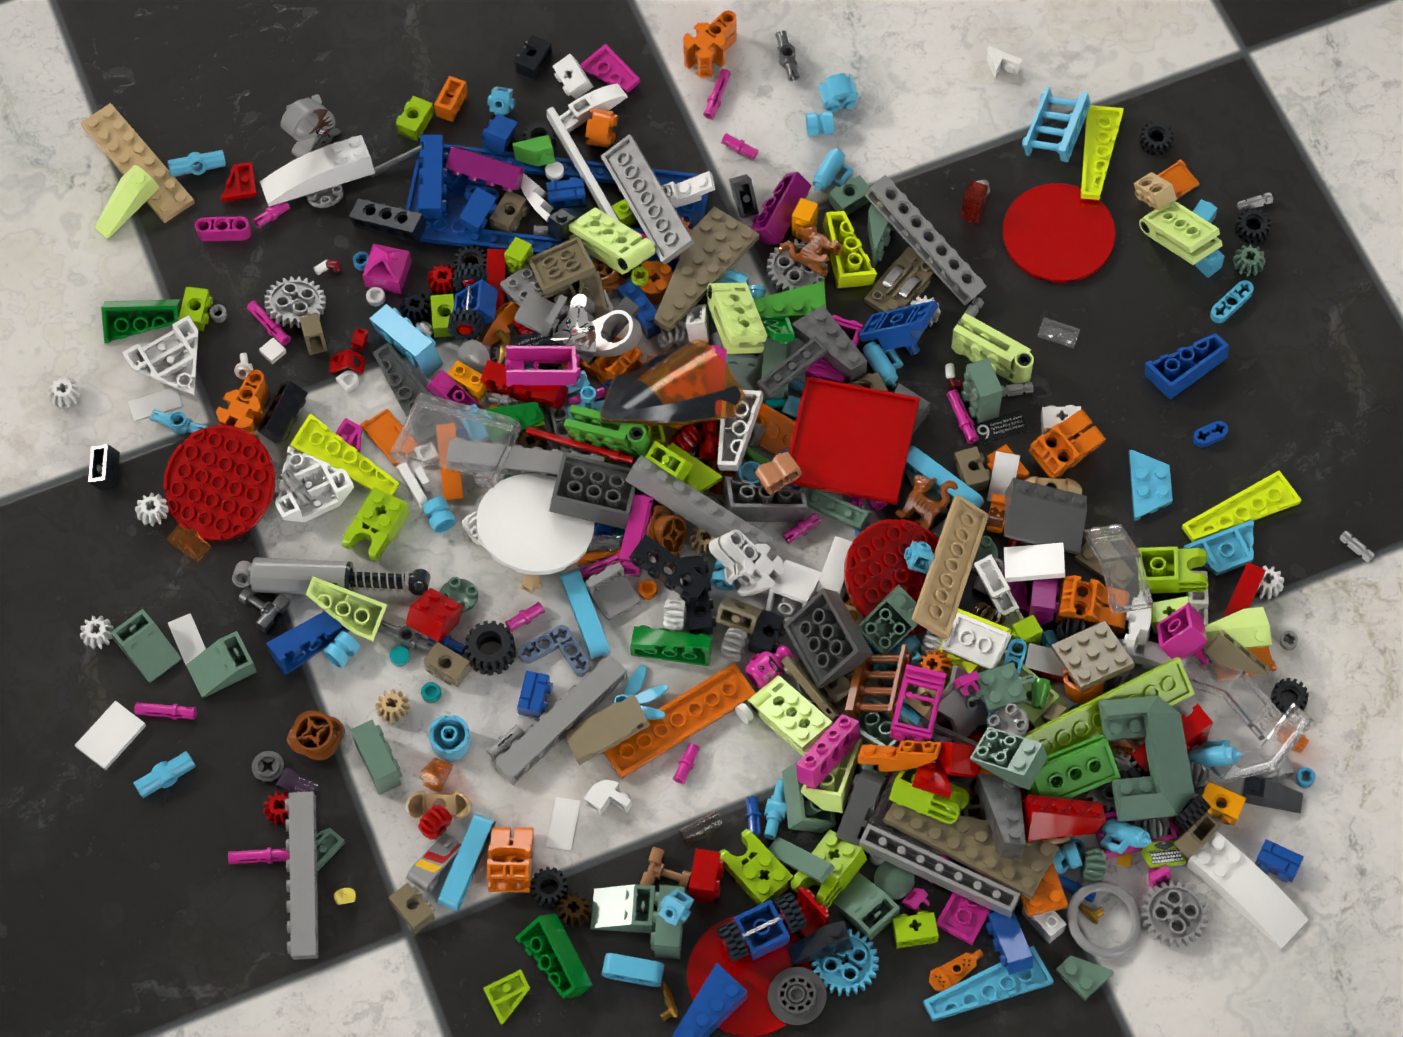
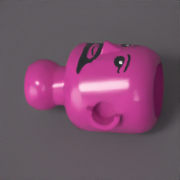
(766, 666)

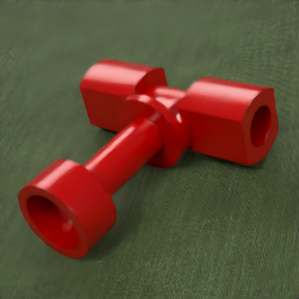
(711, 441)

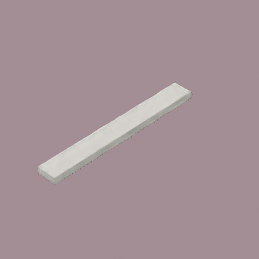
(579, 163)

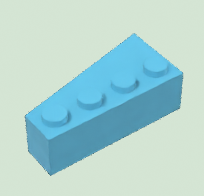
(407, 339)

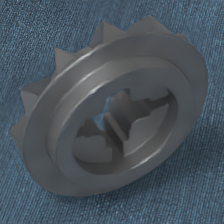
(267, 757)

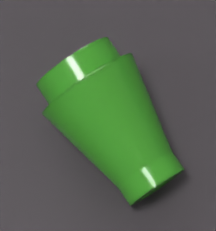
(1040, 692)

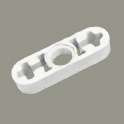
(412, 485)

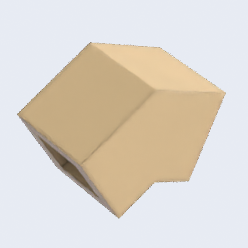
(530, 583)

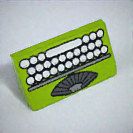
(1163, 853)

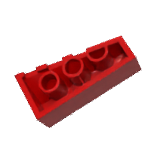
(1059, 817)

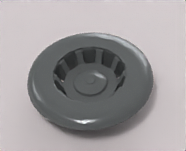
(797, 995)

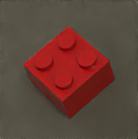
(434, 615)
(706, 876)

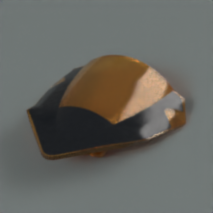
(674, 389)

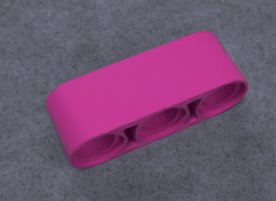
(214, 225)

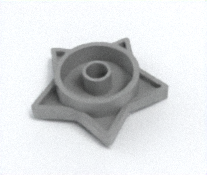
(958, 710)

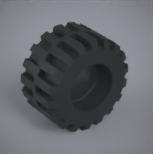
(490, 633)

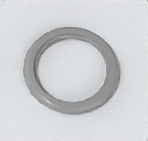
(1097, 951)

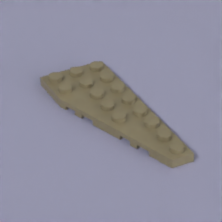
(717, 247)
(972, 844)

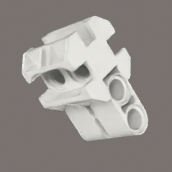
(746, 562)

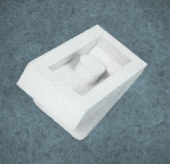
(998, 59)

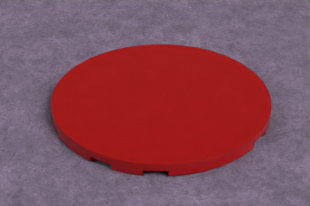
(1058, 233)
(219, 482)
(878, 564)
(754, 1015)

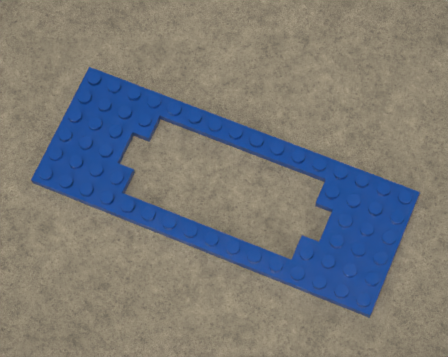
(449, 232)

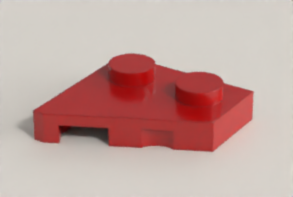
(240, 183)
(933, 779)

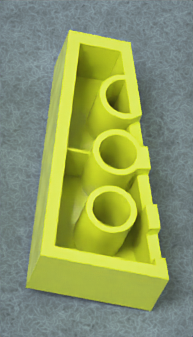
(852, 266)

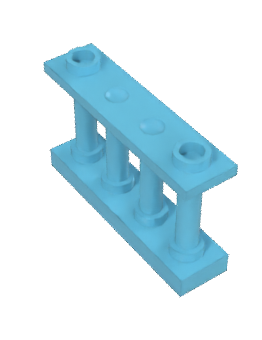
(1070, 134)

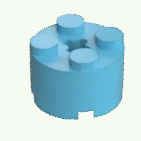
(838, 92)
(454, 728)

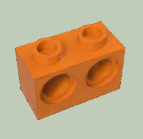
(451, 99)

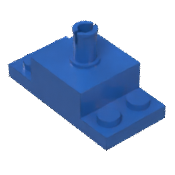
(899, 326)

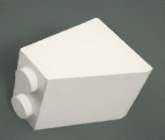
(792, 589)

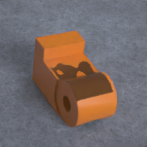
(996, 514)

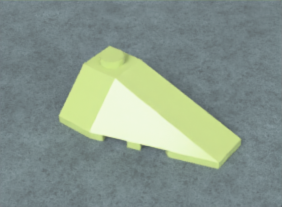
(126, 199)
(354, 611)
(1246, 626)
(836, 786)

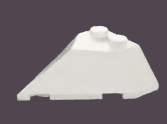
(170, 357)
(322, 481)

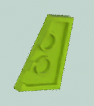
(700, 475)

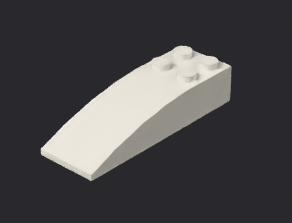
(319, 170)
(1247, 889)

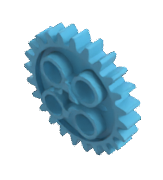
(836, 978)

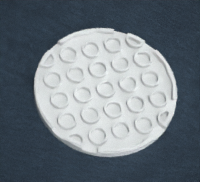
(522, 532)

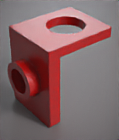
(345, 360)

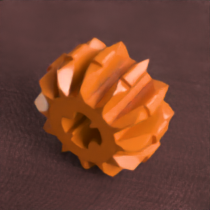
(936, 658)

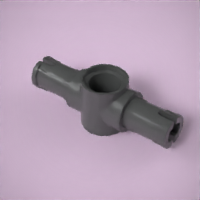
(788, 62)
(400, 632)

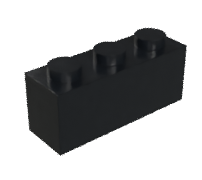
(283, 412)

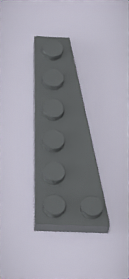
(399, 377)

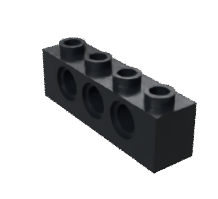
(388, 220)
(679, 569)
(705, 623)

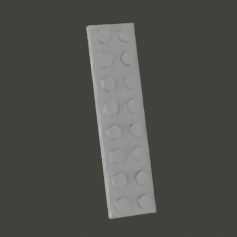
(647, 199)

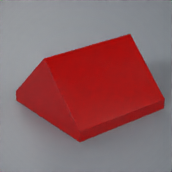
(956, 759)

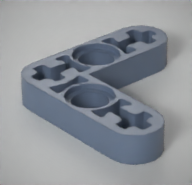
(562, 644)

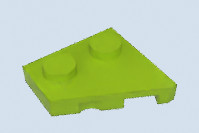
(506, 994)

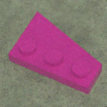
(610, 69)

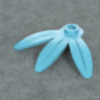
(633, 687)

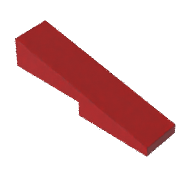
(497, 272)
(1246, 589)

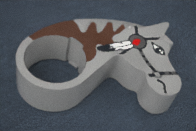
(309, 125)
(593, 335)

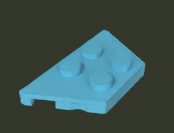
(1149, 484)
(1227, 548)

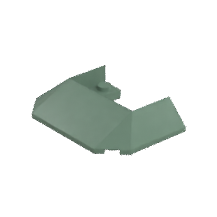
(1170, 776)

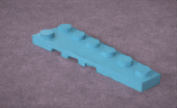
(988, 987)

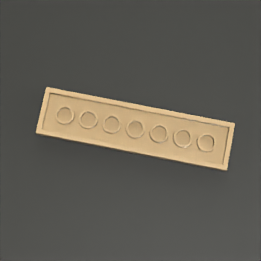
(127, 149)
(950, 567)

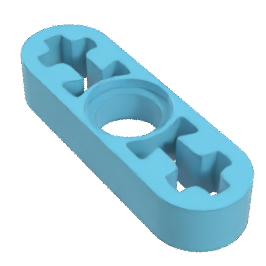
(1230, 309)

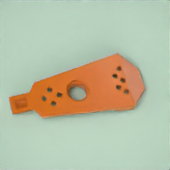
(951, 977)

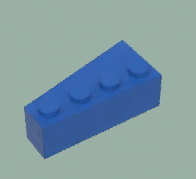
(432, 176)
(1181, 369)
(304, 641)
(712, 1005)

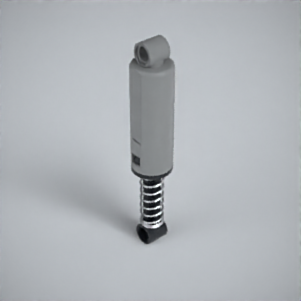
(295, 575)

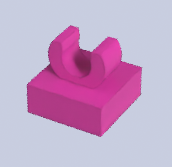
(965, 682)
(1158, 875)
(915, 898)

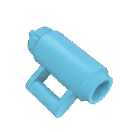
(828, 170)
(880, 363)
(913, 646)
(1215, 754)
(1126, 834)

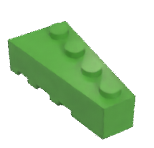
(793, 303)

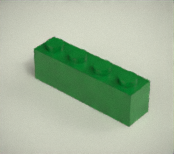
(137, 316)
(671, 645)
(555, 955)

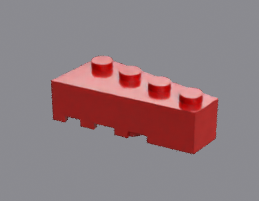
(547, 395)
(1196, 731)

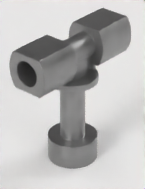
(268, 609)

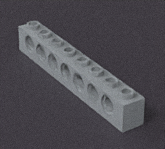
(915, 238)

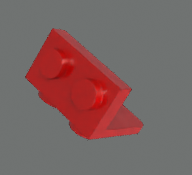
(814, 914)

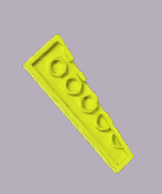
(1099, 141)
(320, 442)
(1253, 503)

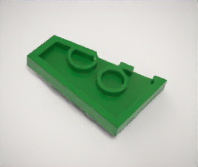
(778, 328)
(526, 414)

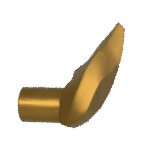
(505, 337)
(1089, 913)
(670, 1002)

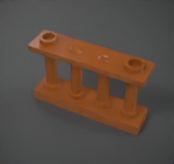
(863, 674)

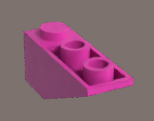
(447, 388)

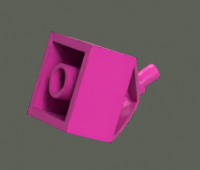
(387, 268)
(1183, 634)

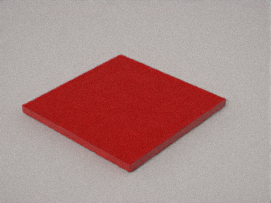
(853, 439)

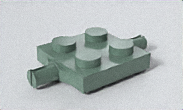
(1001, 687)

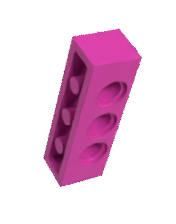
(828, 751)

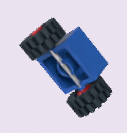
(473, 304)
(762, 928)

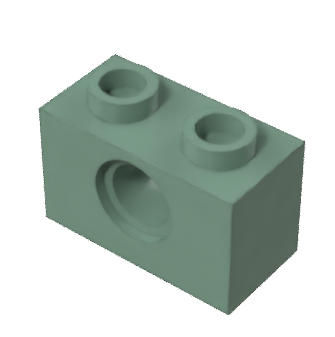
(854, 186)

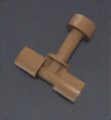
(656, 870)

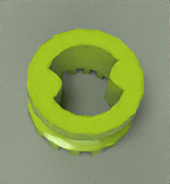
(637, 281)

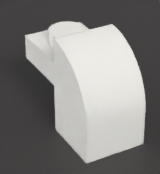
(603, 794)

